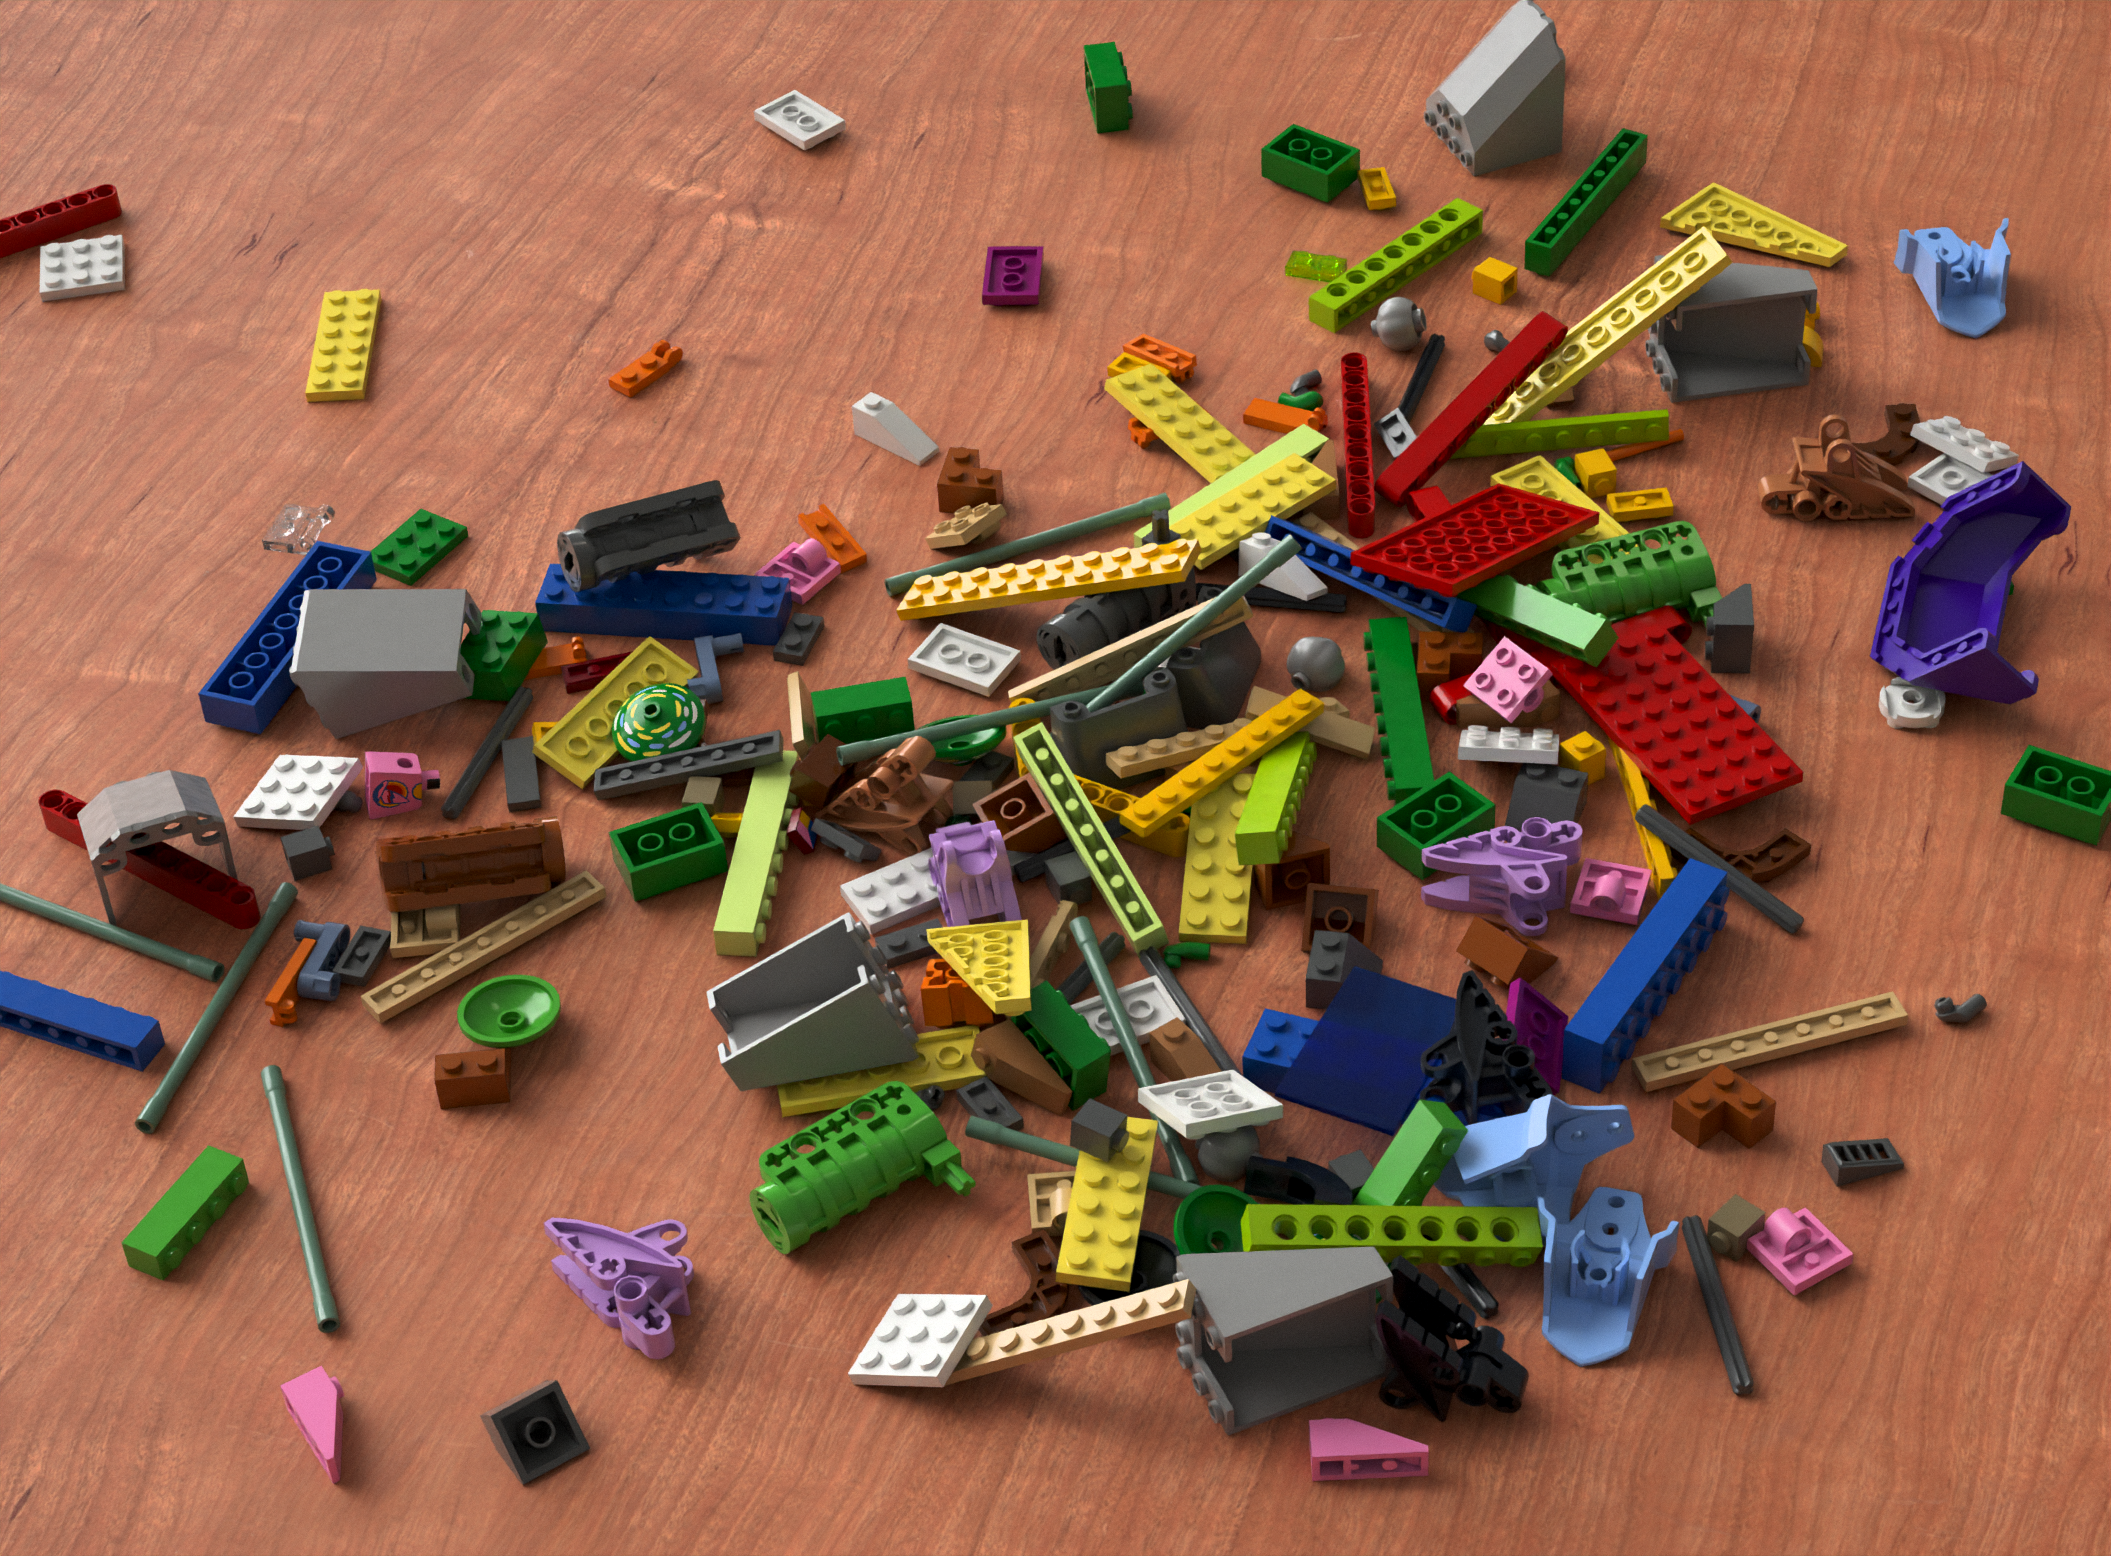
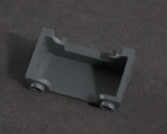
(1218, 675)
(1087, 736)

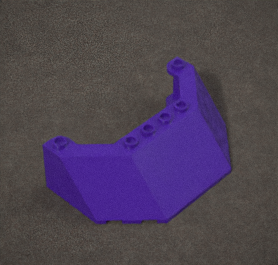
(1953, 588)

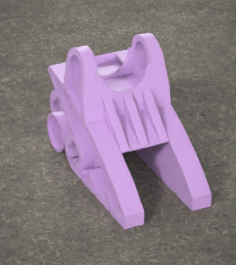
(972, 873)
(1506, 878)
(629, 1273)

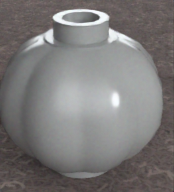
(1399, 324)
(1315, 664)
(1227, 1154)

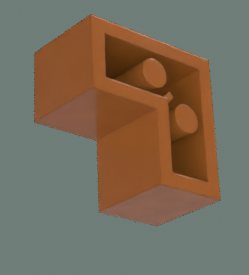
(966, 483)
(1446, 657)
(1723, 1103)

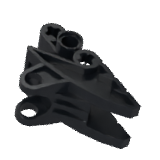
(1476, 1064)
(1426, 1356)

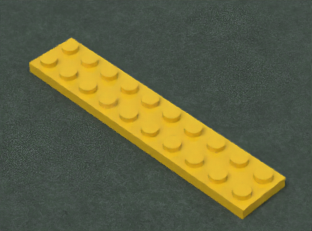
(1050, 579)

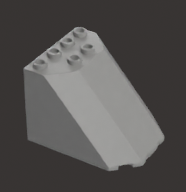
(1504, 95)
(148, 807)

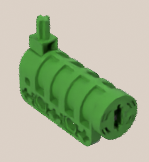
(1642, 580)
(852, 1165)

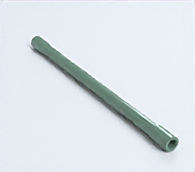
(1144, 508)
(1275, 558)
(865, 750)
(1088, 944)
(194, 964)
(157, 1105)
(998, 1134)
(324, 1302)

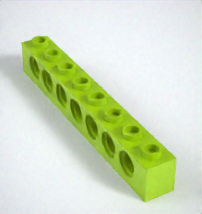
(1395, 265)
(1407, 1223)

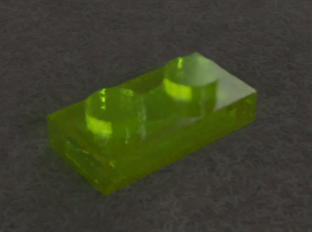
(1315, 266)

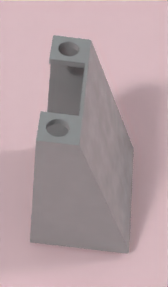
(1735, 334)
(381, 653)
(814, 1011)
(1281, 1329)

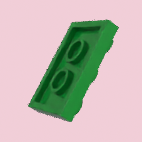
(417, 546)

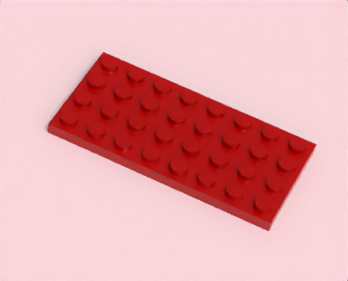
(1474, 539)
(1678, 725)

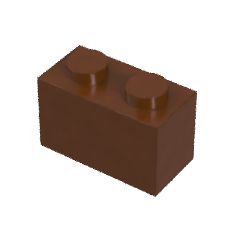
(820, 773)

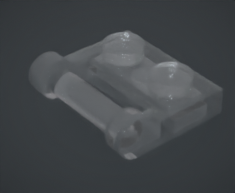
(290, 525)

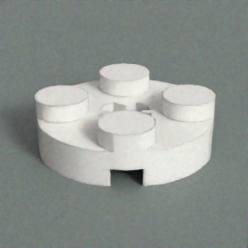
(1924, 712)

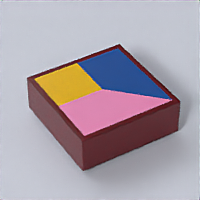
(800, 831)

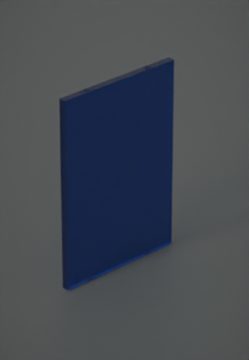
(1369, 1051)

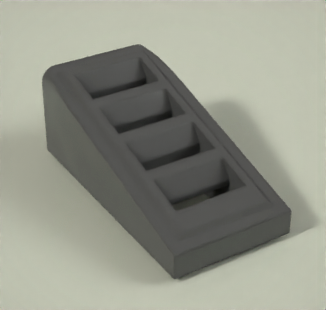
(1841, 1161)

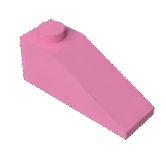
(319, 1416)
(1358, 1451)

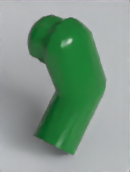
(1307, 401)
(1566, 467)
(1186, 950)

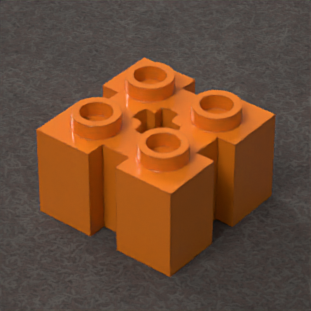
(951, 999)

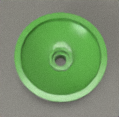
(509, 1011)

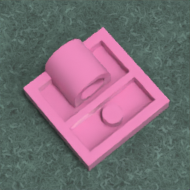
(805, 567)
(1509, 681)
(1611, 891)
(1798, 1249)

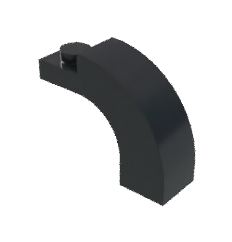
(1295, 1182)

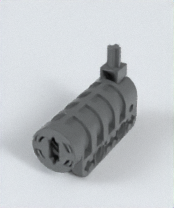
(646, 535)
(1112, 616)

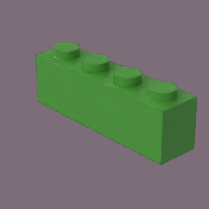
(1414, 1158)
(185, 1212)

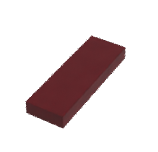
(590, 673)

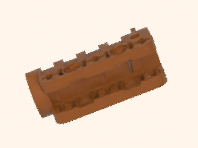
(470, 865)

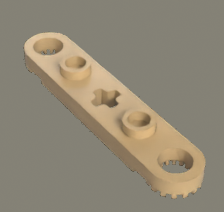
(1052, 943)

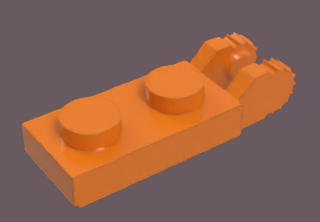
(646, 369)

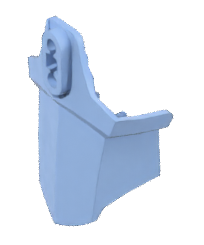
(1958, 280)
(1533, 1155)
(1599, 1279)

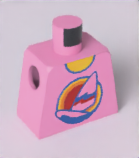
(395, 783)

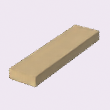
(800, 715)
(1326, 729)

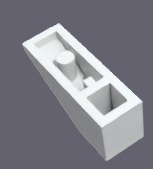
(891, 429)
(1290, 578)

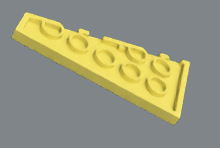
(1751, 225)
(991, 961)

